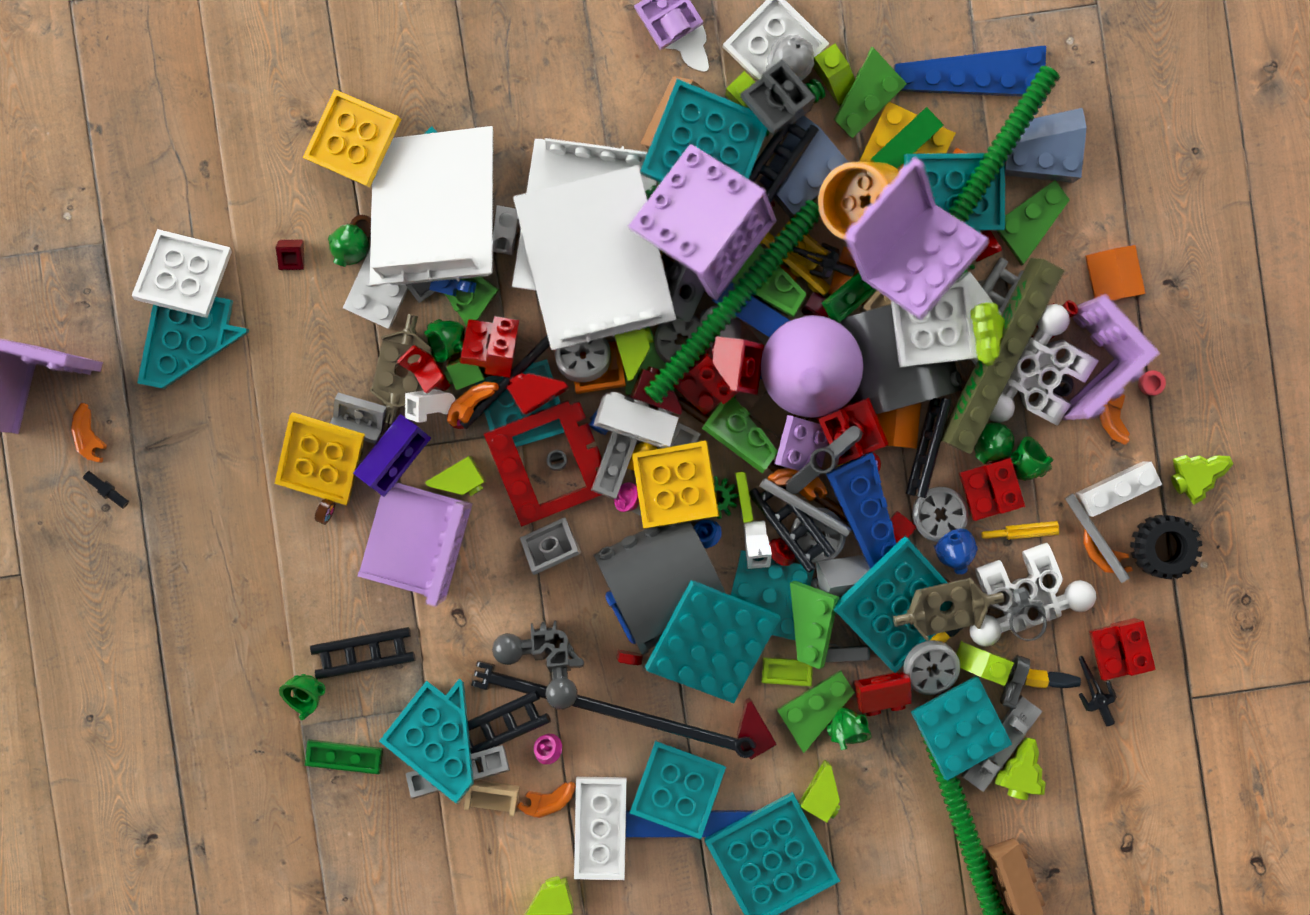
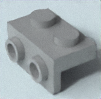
(359, 416)

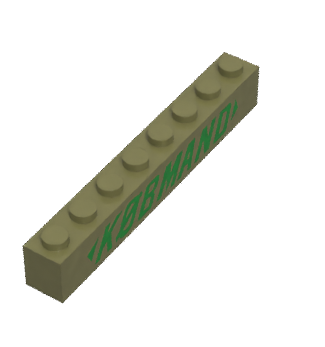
(988, 382)

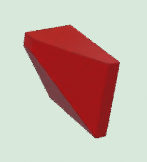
(991, 249)

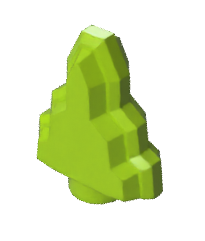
(988, 331)
(1198, 475)
(1022, 773)

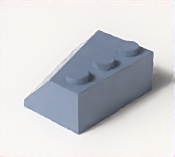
(1050, 148)
(809, 172)

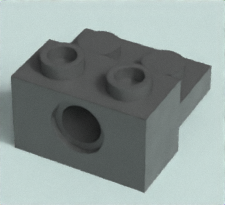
(778, 97)
(682, 277)

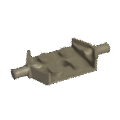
(386, 383)
(967, 607)

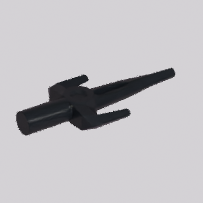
(828, 262)
(1099, 700)

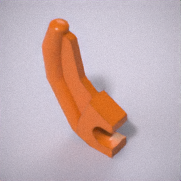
(463, 406)
(1111, 420)
(83, 436)
(781, 476)
(1097, 557)
(549, 803)

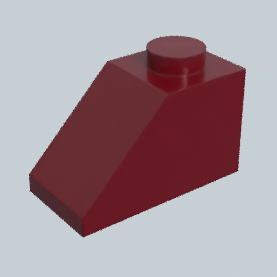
(644, 377)
(753, 726)

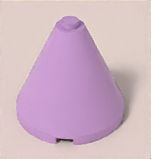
(812, 366)

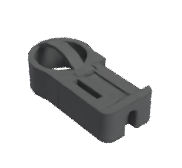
(847, 653)
(1015, 681)

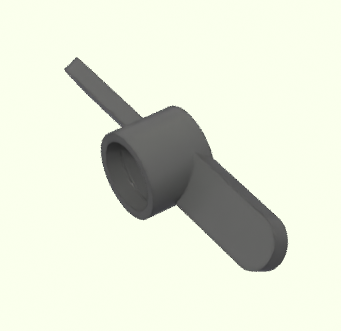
(812, 469)

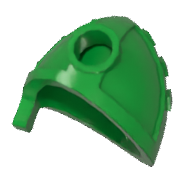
(348, 245)
(445, 339)
(994, 443)
(1030, 460)
(306, 694)
(848, 728)

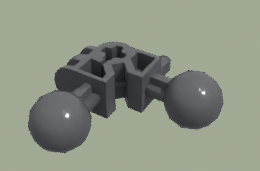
(561, 691)

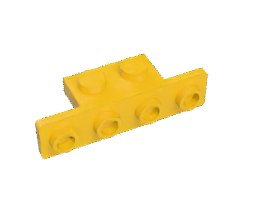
(801, 266)

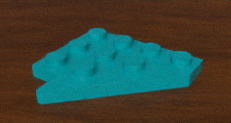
(947, 177)
(184, 341)
(435, 739)

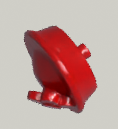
(781, 553)

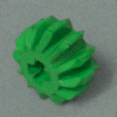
(726, 495)

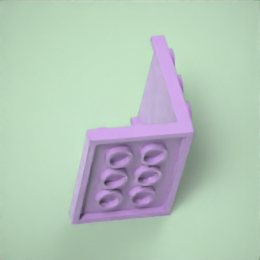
(706, 218)
(912, 245)
(1123, 342)
(16, 374)
(416, 541)

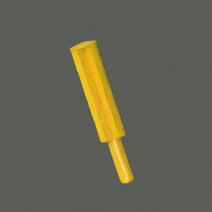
(1024, 531)

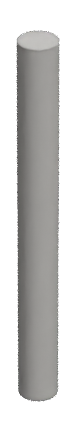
(805, 507)
(1097, 538)

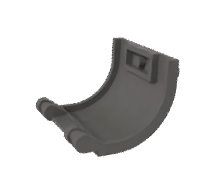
(882, 378)
(651, 575)

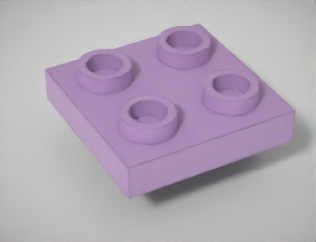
(668, 19)
(798, 442)

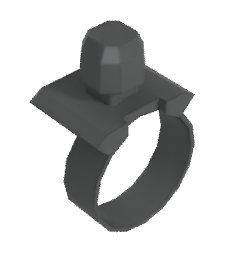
(1022, 597)

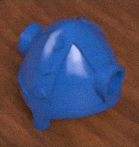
(957, 552)

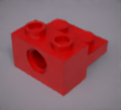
(501, 348)
(705, 384)
(860, 415)
(1003, 487)
(1122, 649)

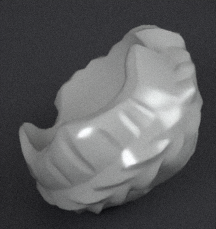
(796, 54)

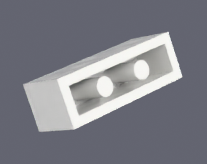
(636, 420)
(1118, 488)

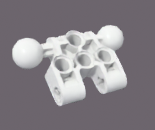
(1043, 358)
(1039, 561)

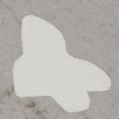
(692, 49)

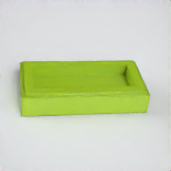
(744, 498)
(786, 672)

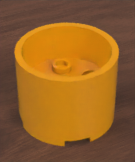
(846, 193)

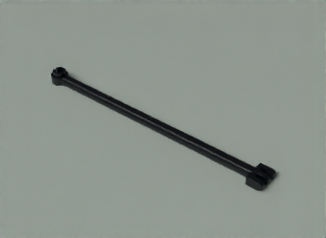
(666, 725)

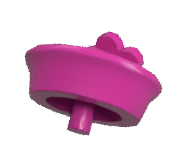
(627, 497)
(548, 749)

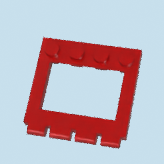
(513, 471)

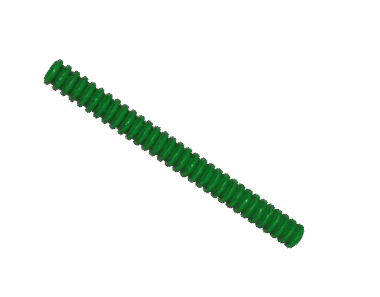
(1005, 143)
(734, 301)
(969, 842)

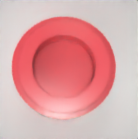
(1151, 383)

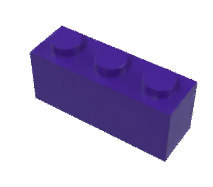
(392, 455)

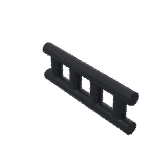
(792, 157)
(926, 435)
(791, 538)
(376, 660)
(513, 730)

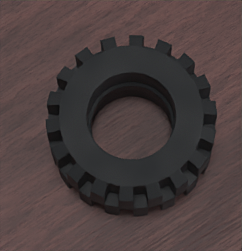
(1186, 546)

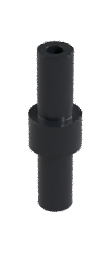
(106, 489)

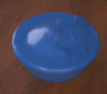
(708, 532)

